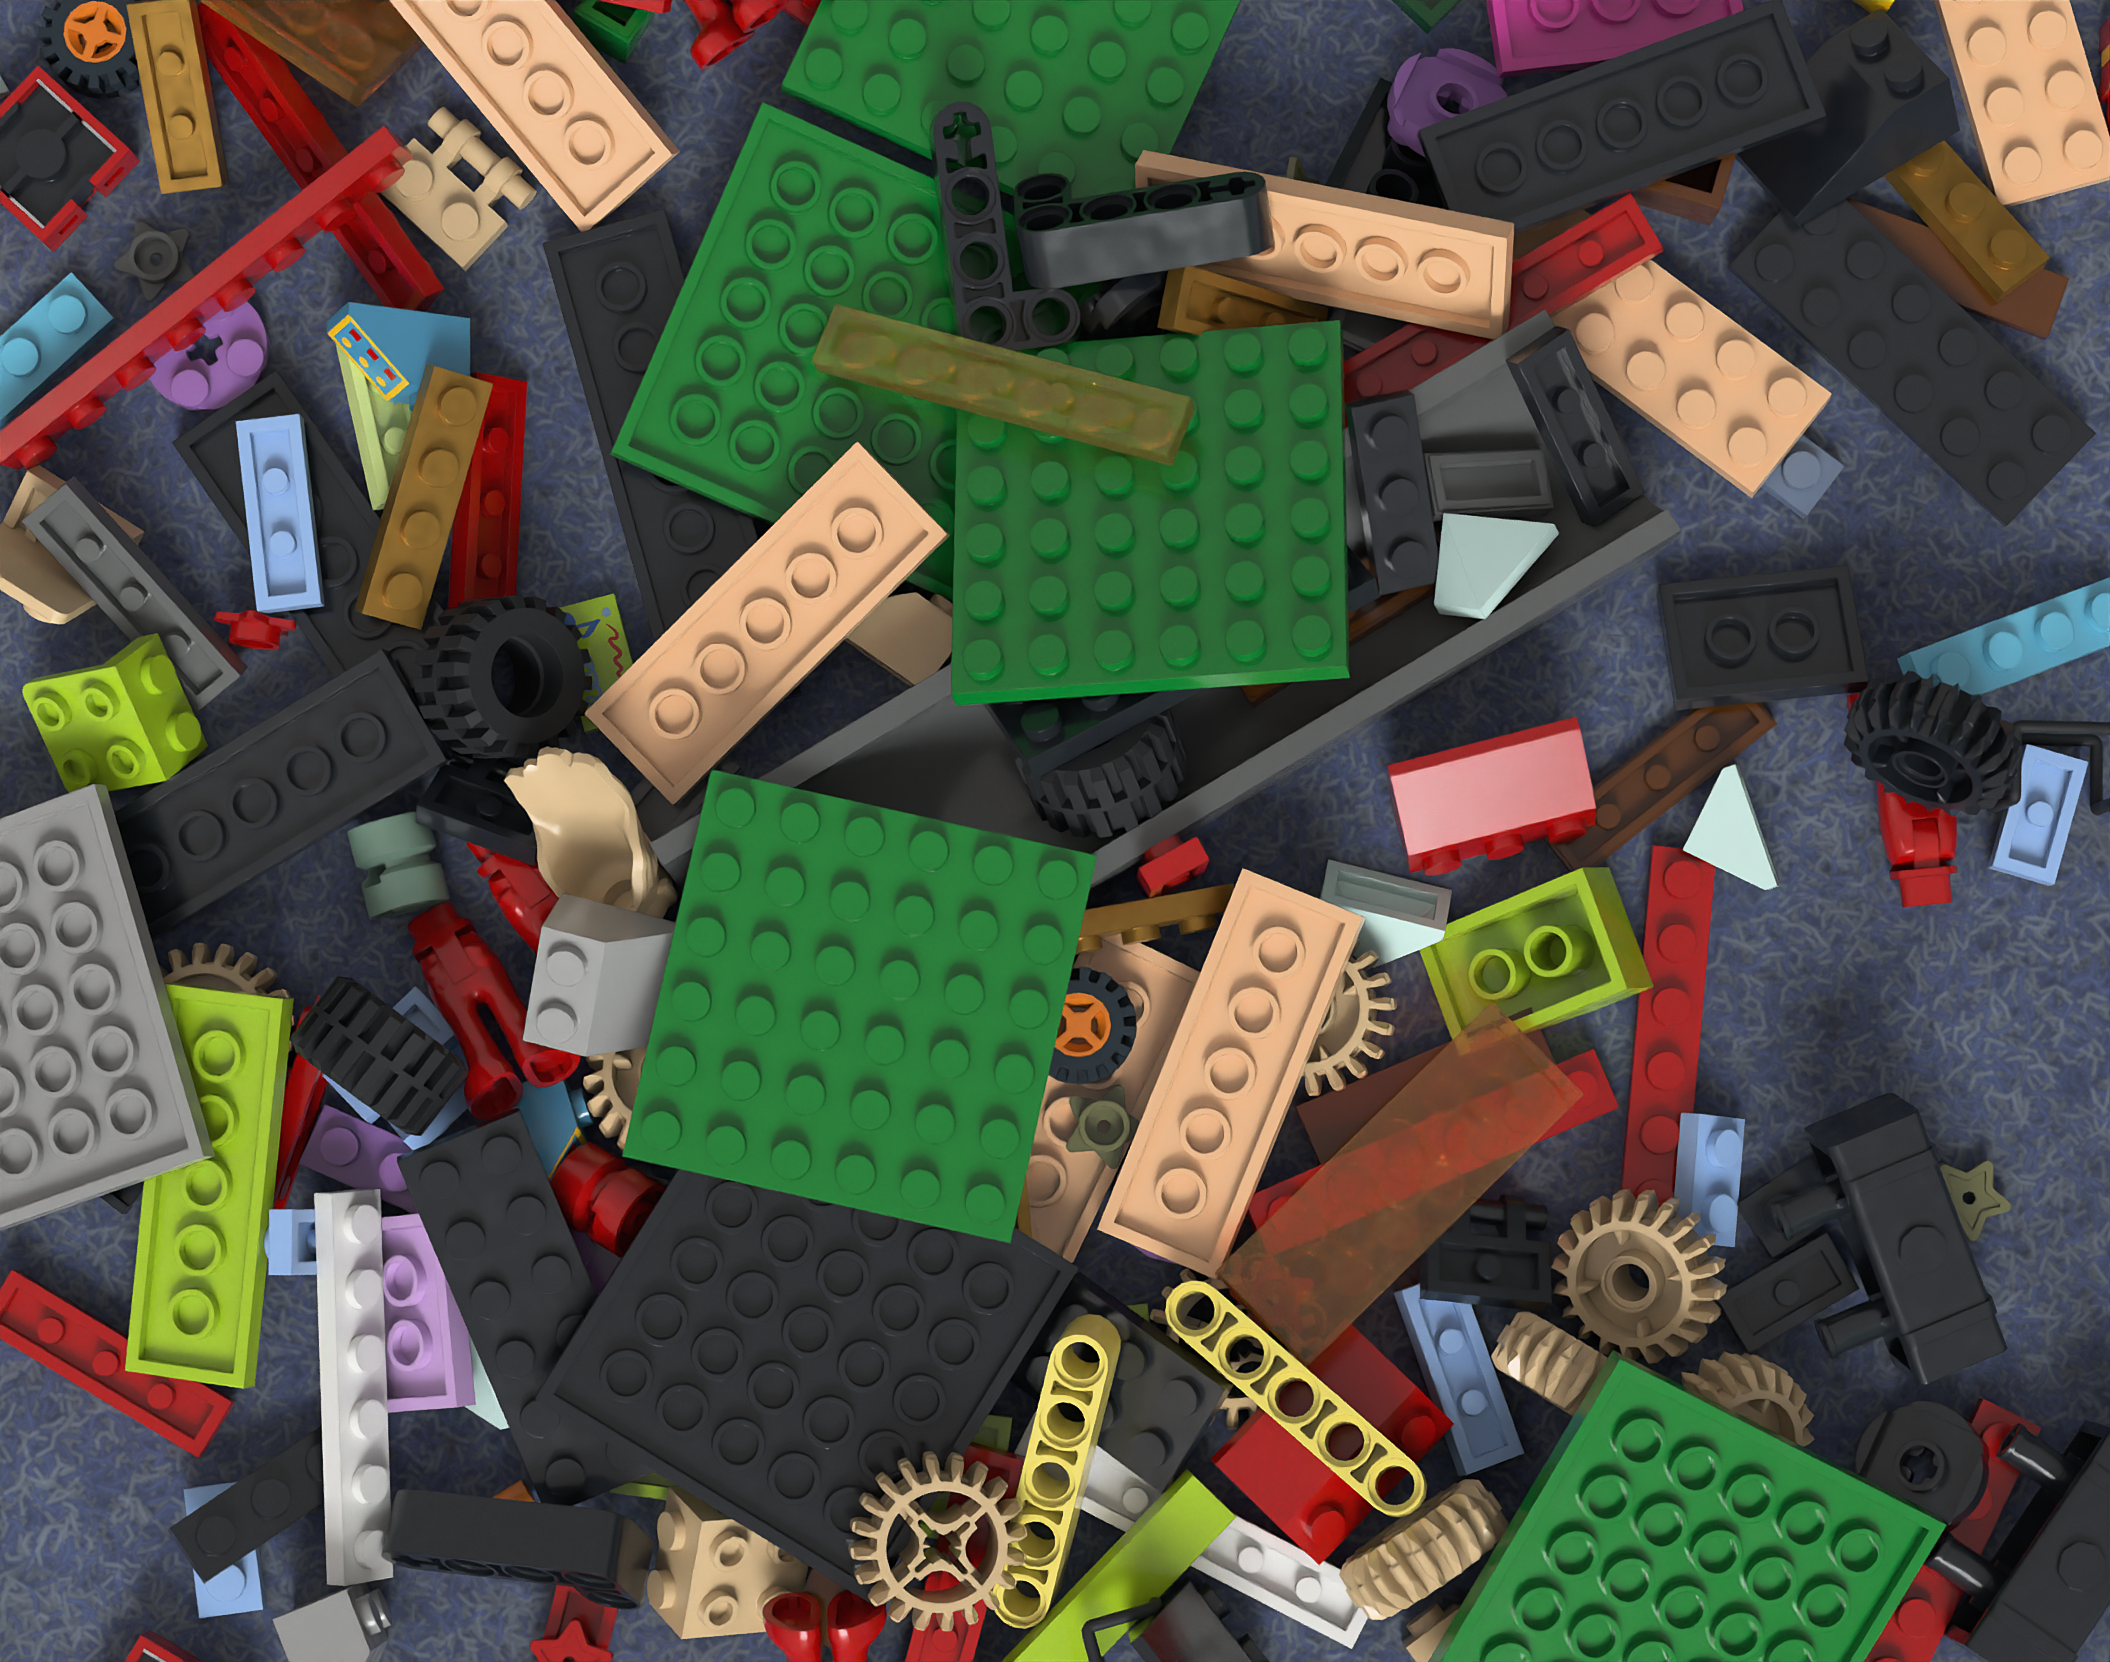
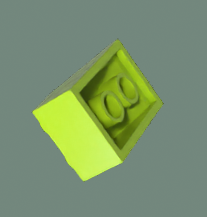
(1546, 949)

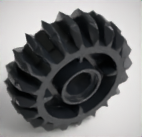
(1932, 743)

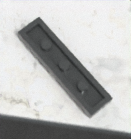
(133, 589)

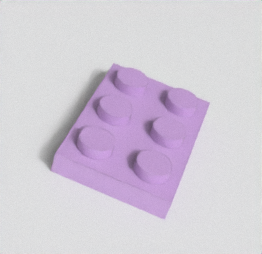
(423, 1325)

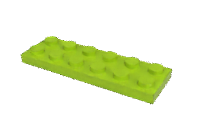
(207, 1222)

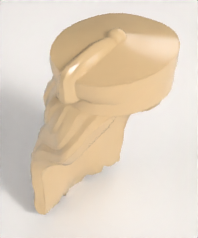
(590, 833)

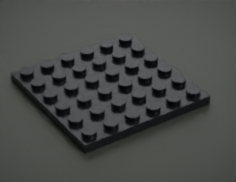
(797, 1353)

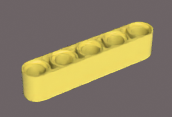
(1276, 1372)
(1073, 1448)

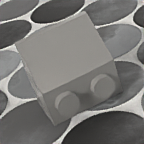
(596, 977)
(337, 1627)

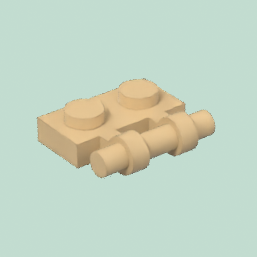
(443, 205)

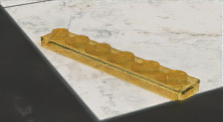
(1004, 384)

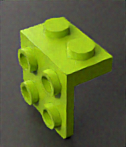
(117, 719)

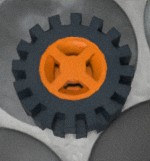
(72, 38)
(1104, 1018)

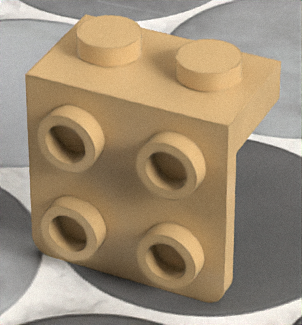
(29, 569)
(715, 1571)

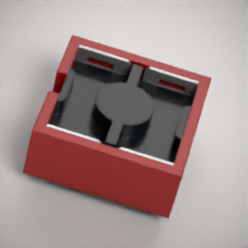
(55, 158)

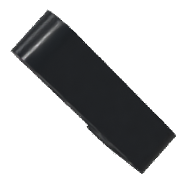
(1138, 228)
(987, 229)
(521, 1541)

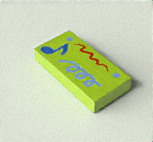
(607, 644)

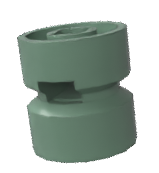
(397, 866)

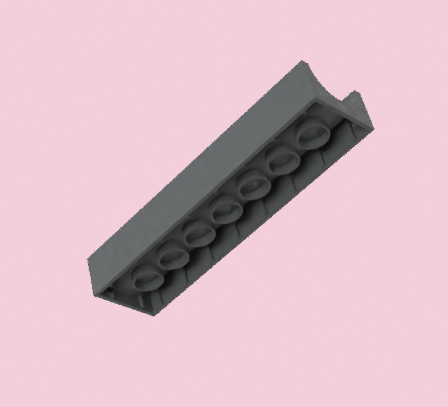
(959, 767)

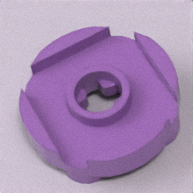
(1430, 82)
(238, 368)

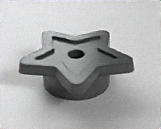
(144, 246)

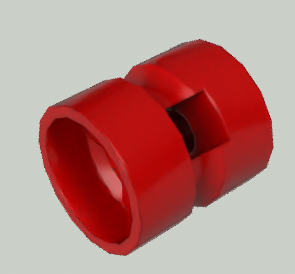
(604, 1196)

